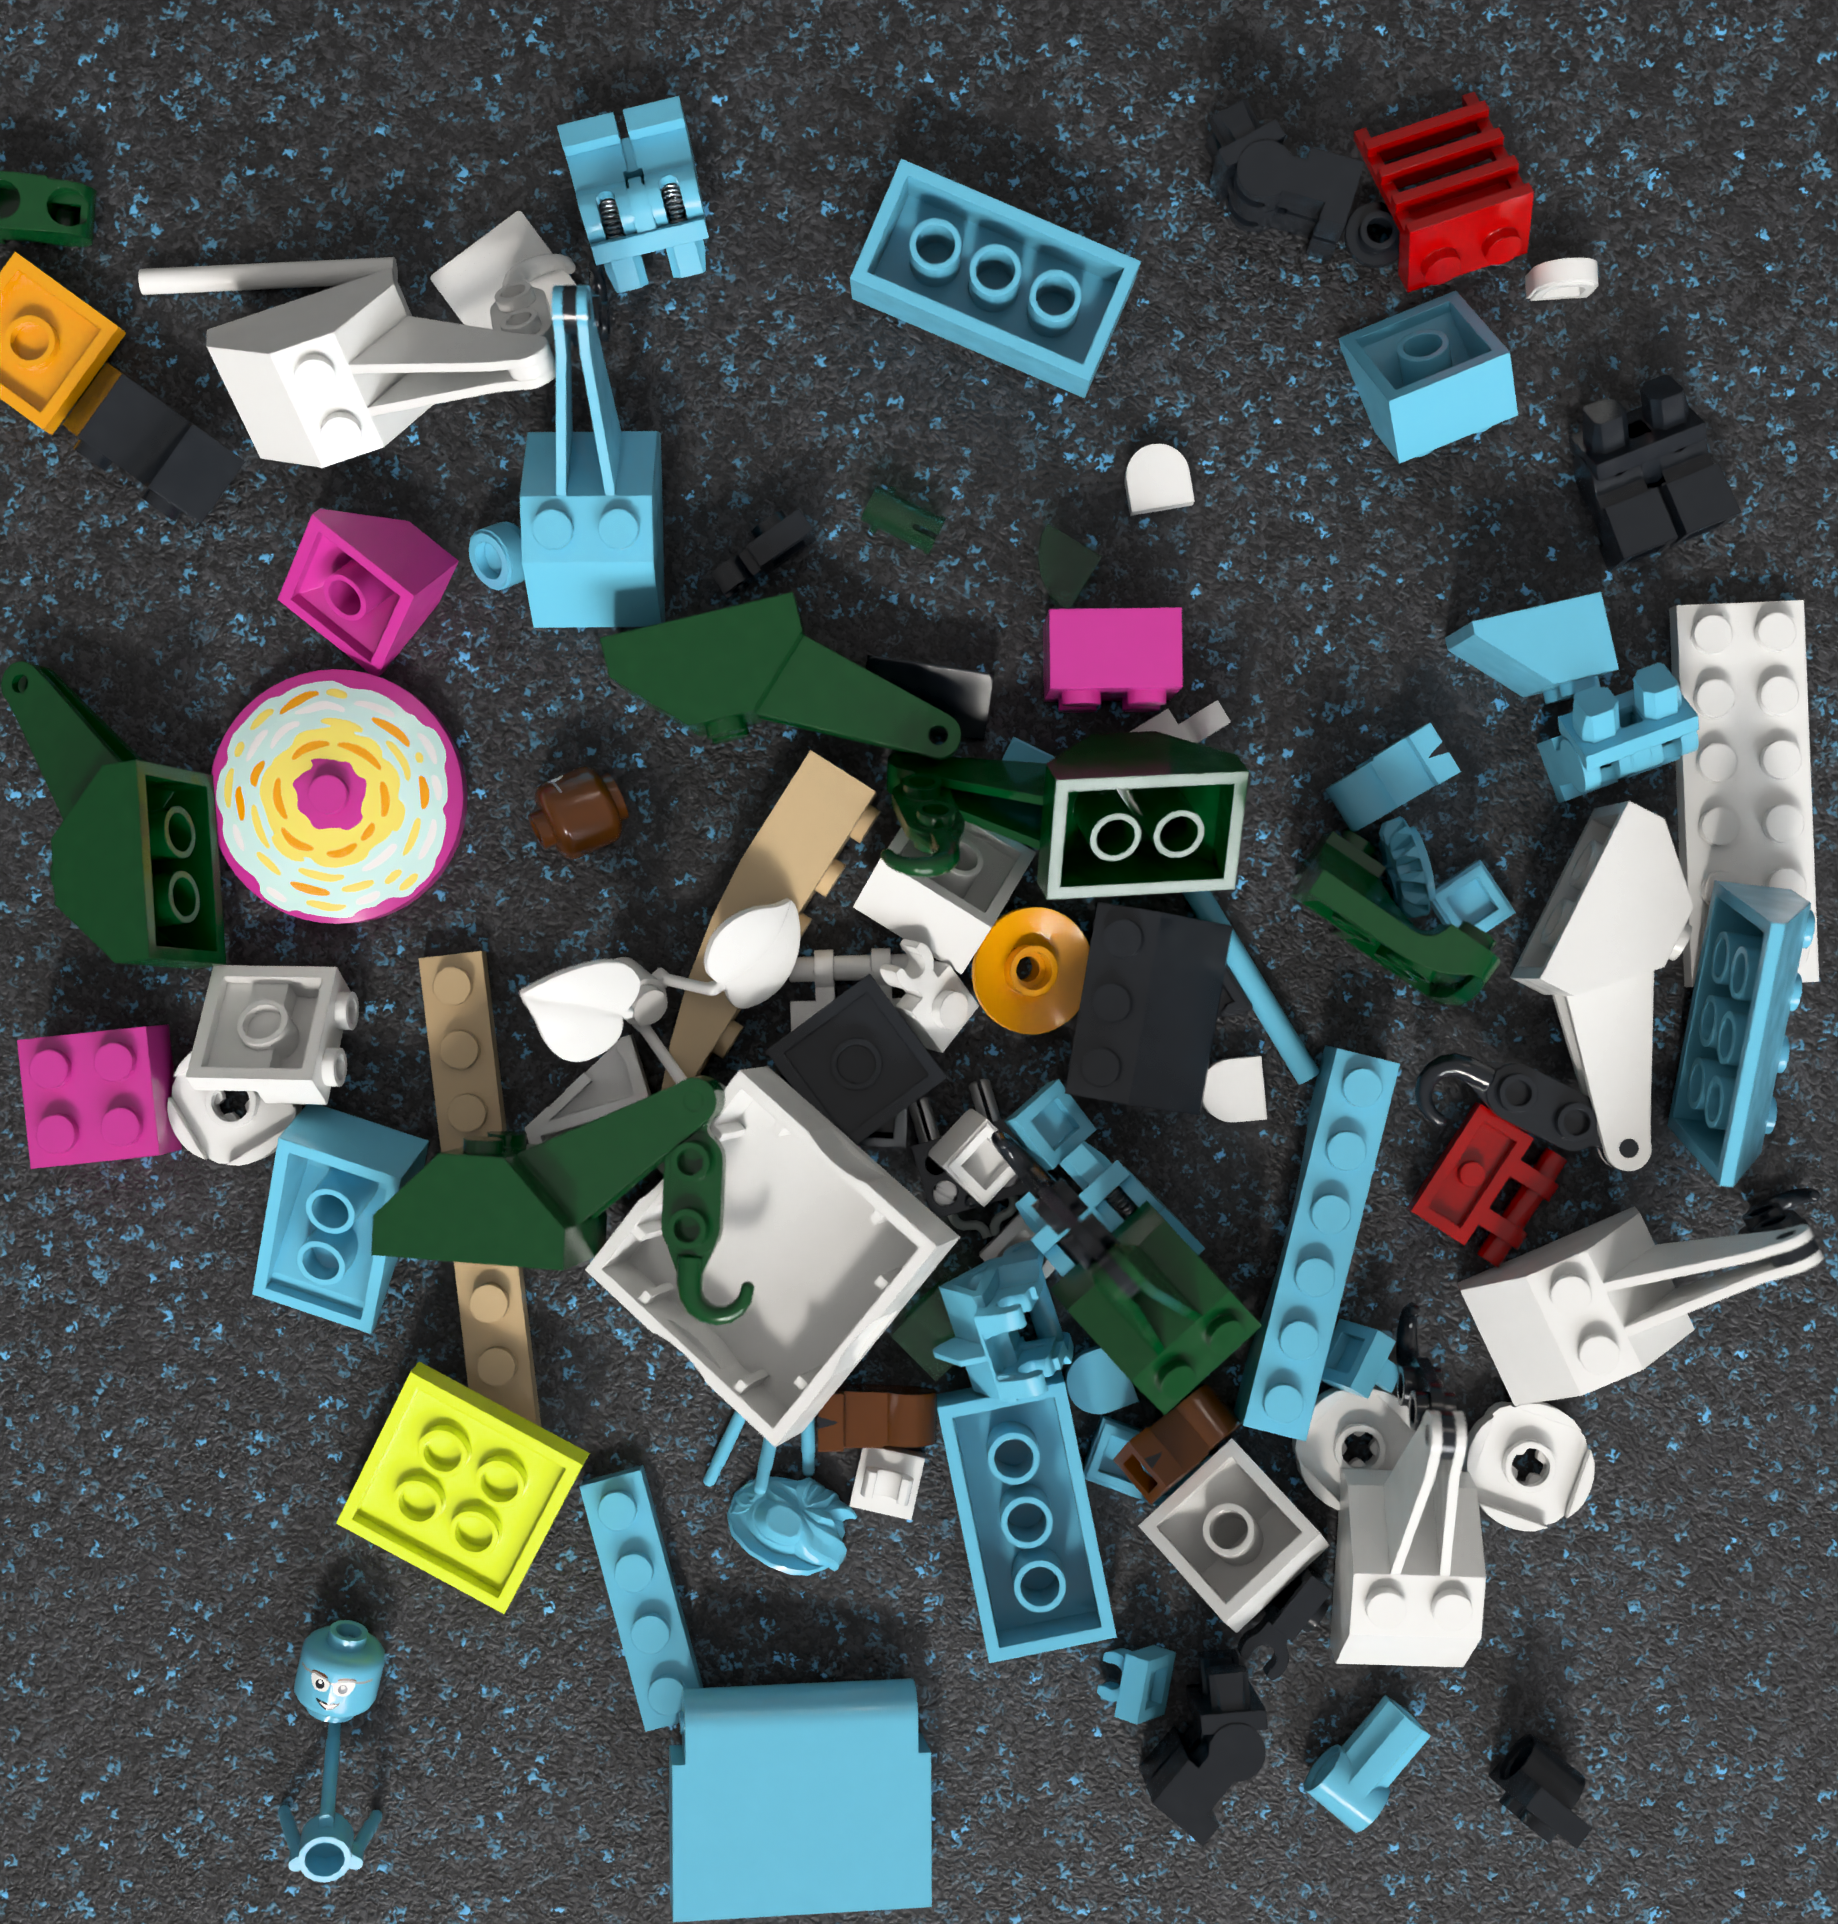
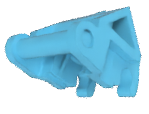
(986, 1316)

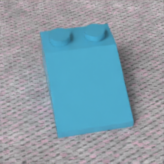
(320, 1213)

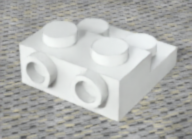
(274, 1032)

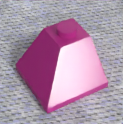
(366, 583)

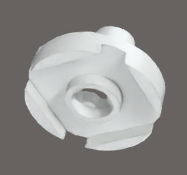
(226, 1137)
(1337, 1417)
(1544, 1496)

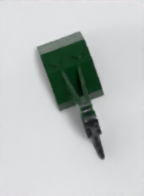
(1137, 1289)

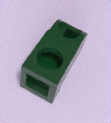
(46, 210)

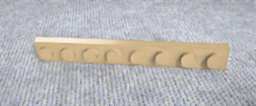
(470, 1106)

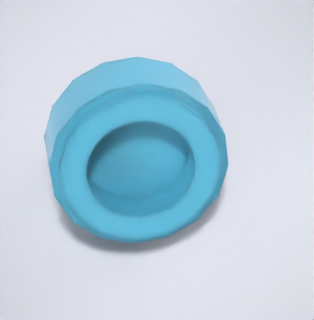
(497, 555)

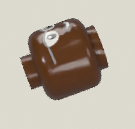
(578, 812)

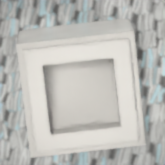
(971, 1158)

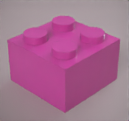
(1112, 657)
(97, 1096)

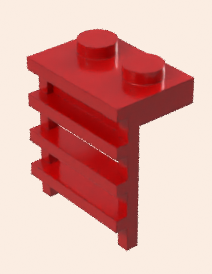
(1459, 219)

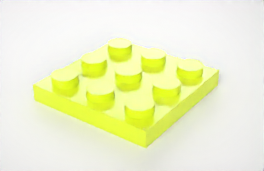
(461, 1487)

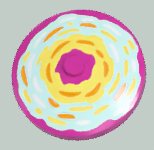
(338, 796)

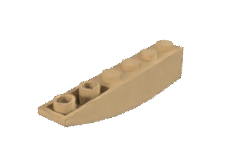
(787, 859)

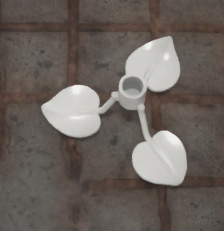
(585, 1004)

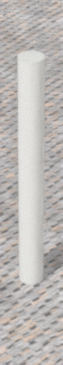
(259, 275)

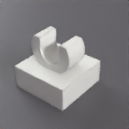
(888, 1481)

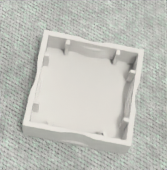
(815, 1232)

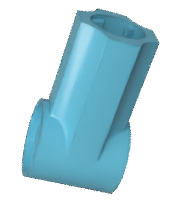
(1356, 1777)

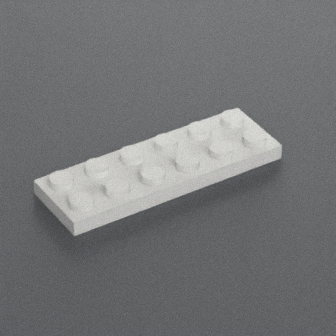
(1749, 782)

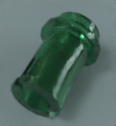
(896, 517)

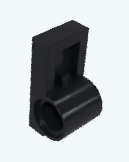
(1542, 1790)

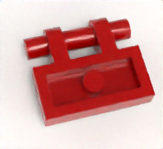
(1472, 1174)

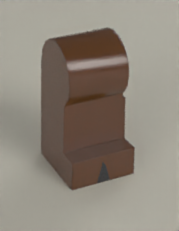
(877, 1417)
(1176, 1443)

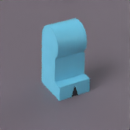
(1393, 777)

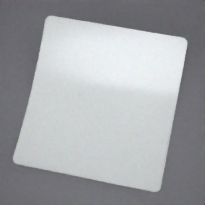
(479, 271)

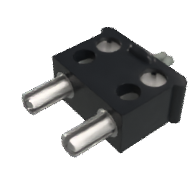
(942, 1191)

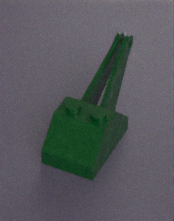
(758, 665)
(135, 837)

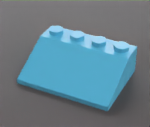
(1739, 1025)

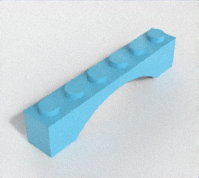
(1327, 1210)

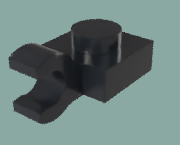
(1293, 1609)

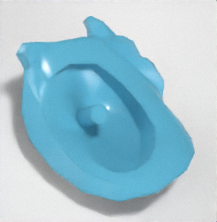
(791, 1525)

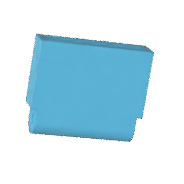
(799, 1801)

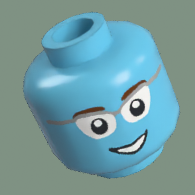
(339, 1672)

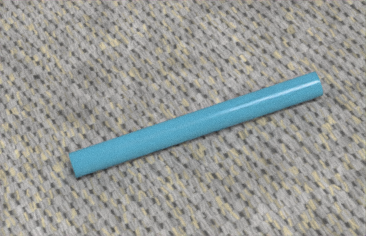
(1258, 992)

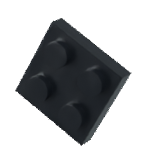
(857, 1061)

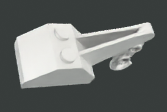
(358, 369)

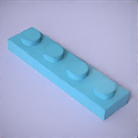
(642, 1593)

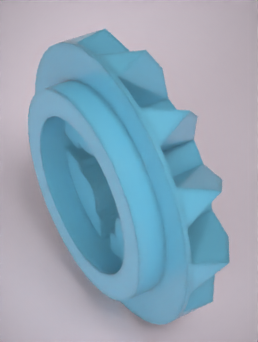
(1407, 867)

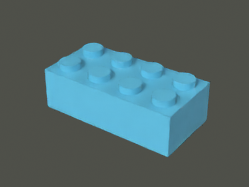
(993, 278)
(1026, 1521)

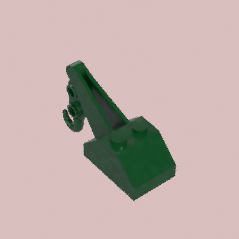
(1104, 814)
(549, 1199)

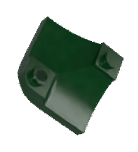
(1345, 889)

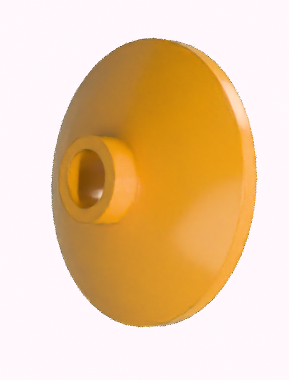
(1057, 975)

